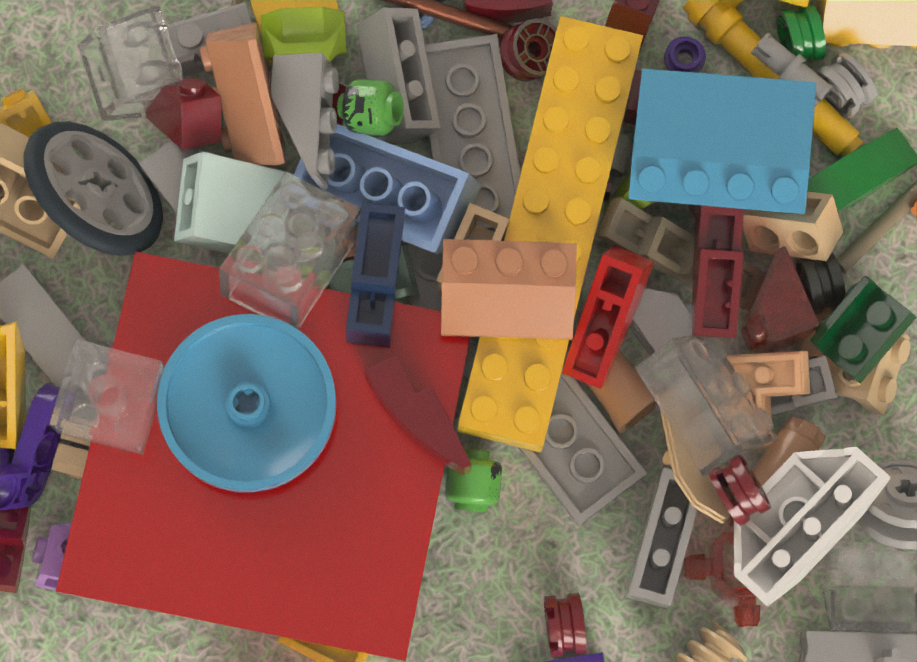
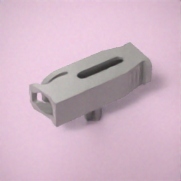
(857, 647)

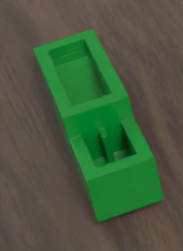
(865, 170)

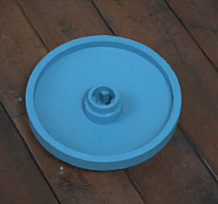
(246, 403)

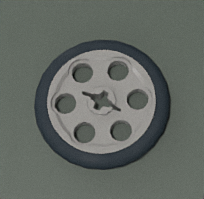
(92, 188)

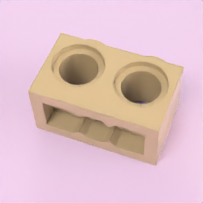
(804, 235)

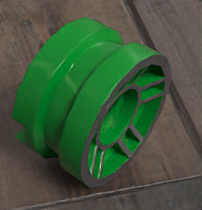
(802, 32)

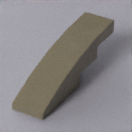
(663, 243)

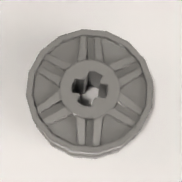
(893, 513)

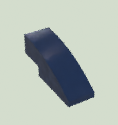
(375, 275)

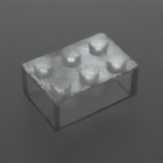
(290, 251)
(706, 401)

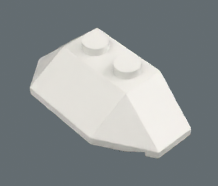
(812, 507)

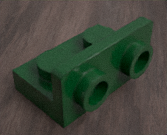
(862, 328)

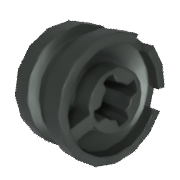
(821, 282)

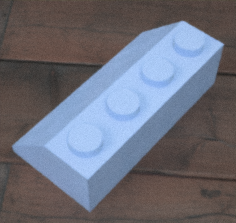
(392, 176)

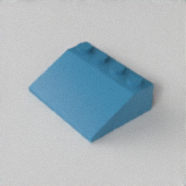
(723, 141)

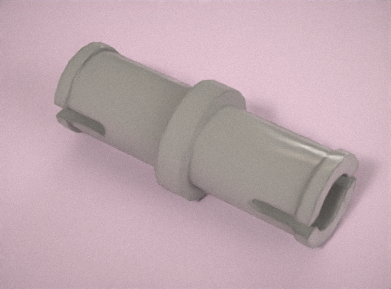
(788, 65)

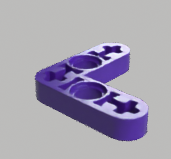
(28, 473)

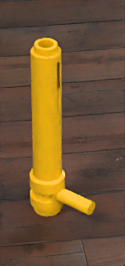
(726, 27)

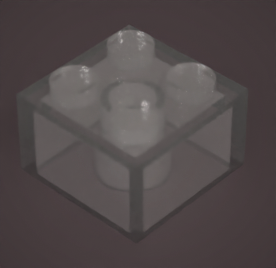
(108, 397)

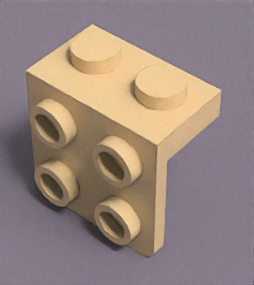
(879, 385)

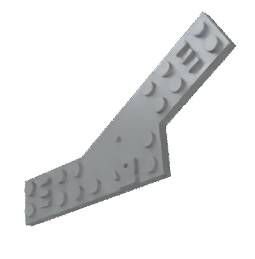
(581, 453)

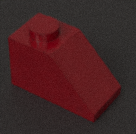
(187, 113)

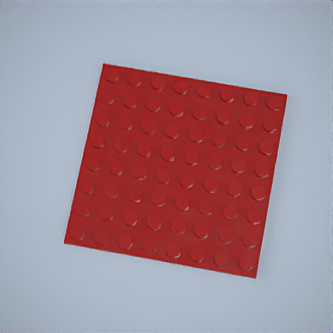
(308, 561)

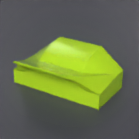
(304, 32)

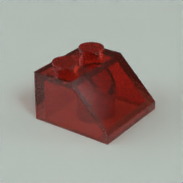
(779, 308)

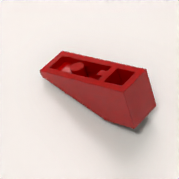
(607, 315)

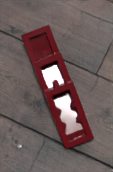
(717, 271)

